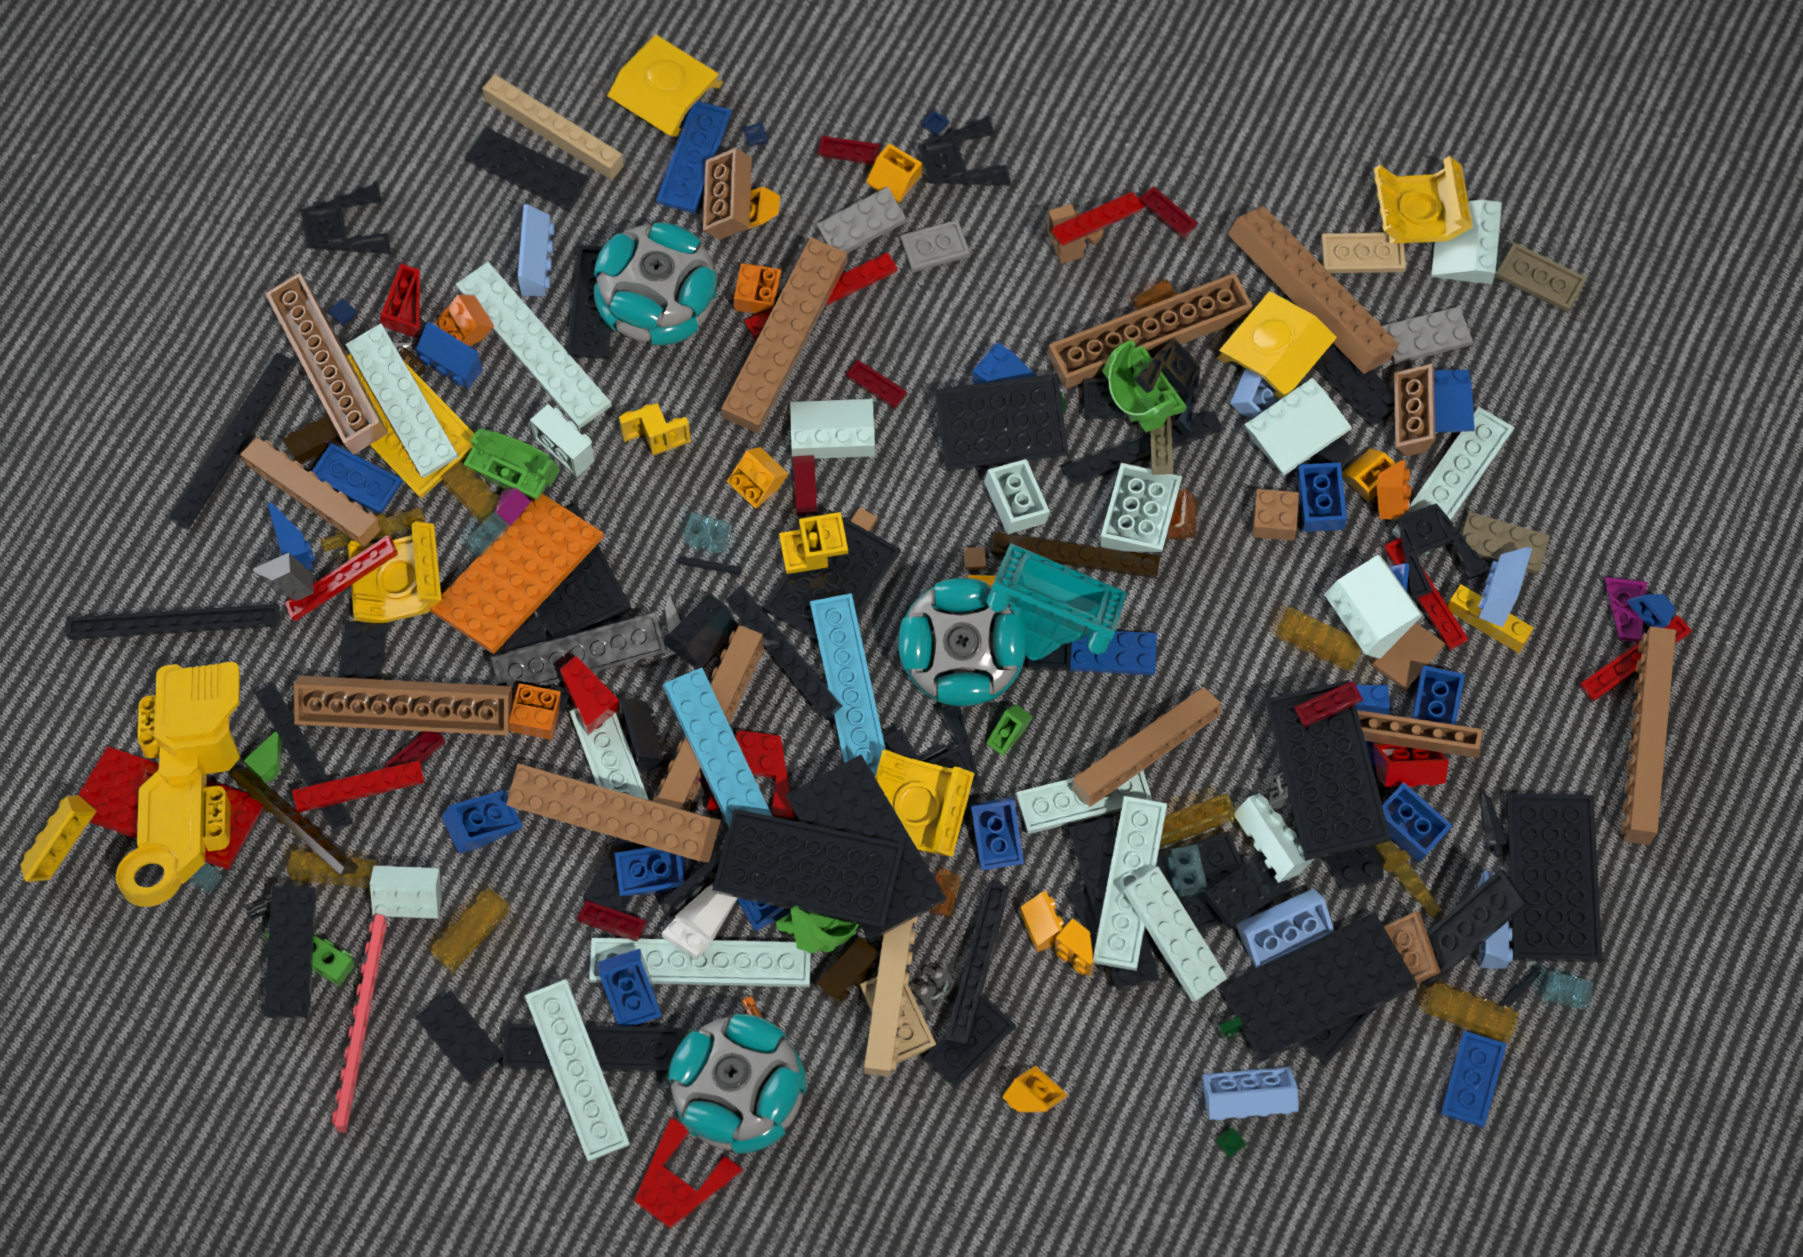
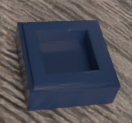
(935, 123)
(755, 134)
(342, 312)

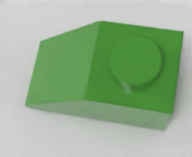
(1009, 729)
(266, 759)

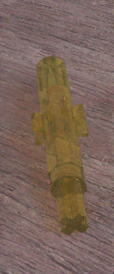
(387, 526)
(1398, 862)

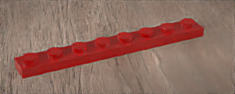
(847, 284)

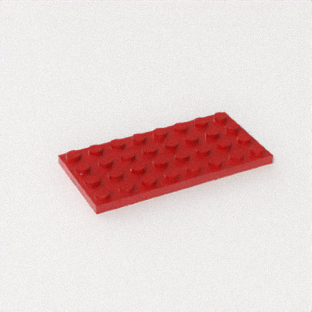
(115, 796)

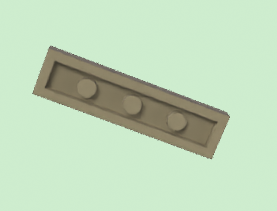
(1162, 449)

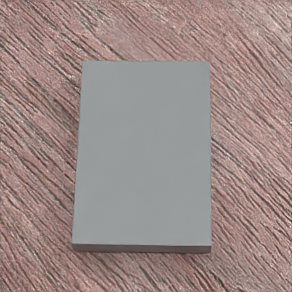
(935, 246)

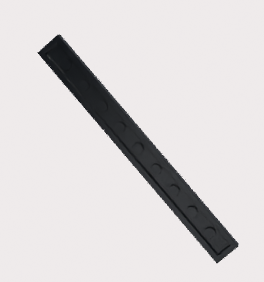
(232, 440)
(173, 621)

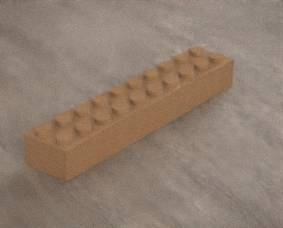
(1313, 288)
(1178, 317)
(784, 335)
(326, 363)
(728, 686)
(402, 705)
(1649, 735)
(613, 813)

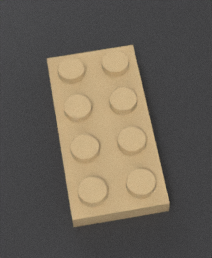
(1362, 253)
(914, 1033)

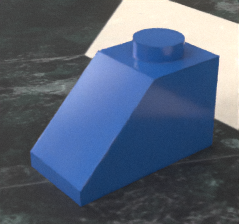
(1653, 609)

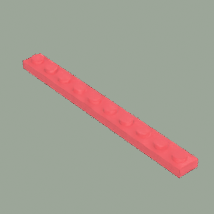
(358, 1031)

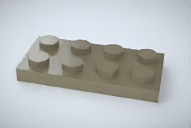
(1541, 277)
(1495, 537)

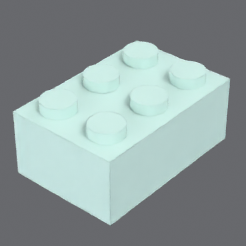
(562, 440)
(1016, 496)
(405, 892)

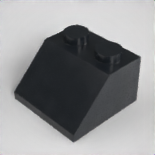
(527, 634)

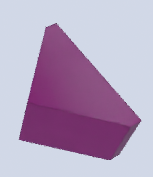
(511, 504)

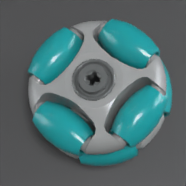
(655, 283)
(932, 674)
(737, 1083)

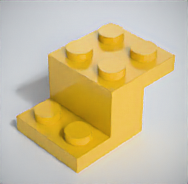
(651, 424)
(813, 543)

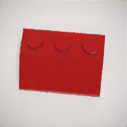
(1409, 765)

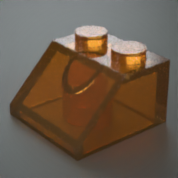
(1183, 516)

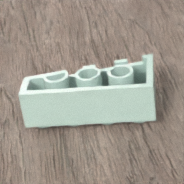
(1272, 837)

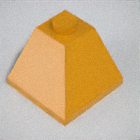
(763, 206)
(1034, 1092)

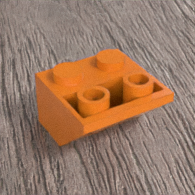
(756, 288)
(465, 320)
(1393, 491)
(535, 711)

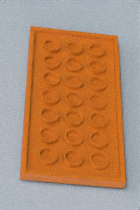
(517, 573)

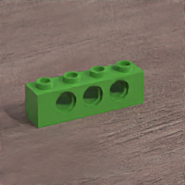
(335, 971)

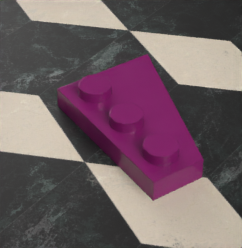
(1626, 620)

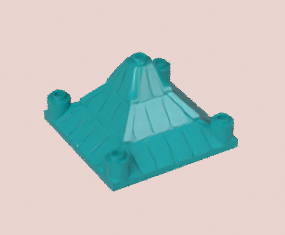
(1055, 603)

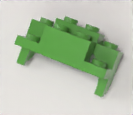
(1147, 408)
(511, 463)
(816, 931)

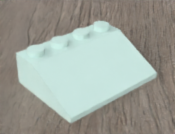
(1474, 252)
(1297, 426)
(833, 428)
(1140, 510)
(1373, 606)

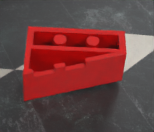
(403, 302)
(590, 696)

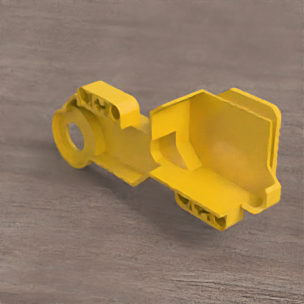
(176, 811)

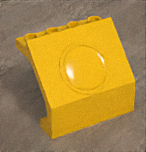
(662, 84)
(1424, 205)
(1278, 343)
(403, 584)
(926, 799)

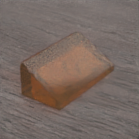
(1154, 295)
(949, 885)

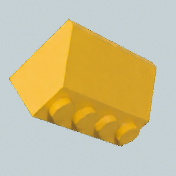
(56, 839)

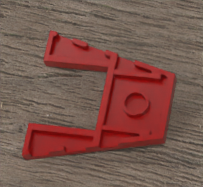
(765, 759)
(667, 1195)

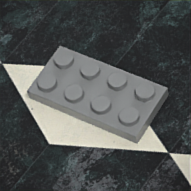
(862, 221)
(1429, 335)

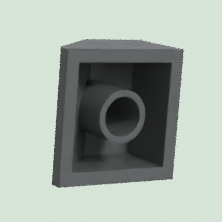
(287, 577)

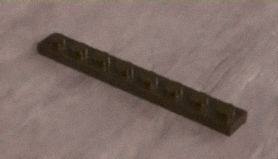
(1081, 555)
(294, 821)

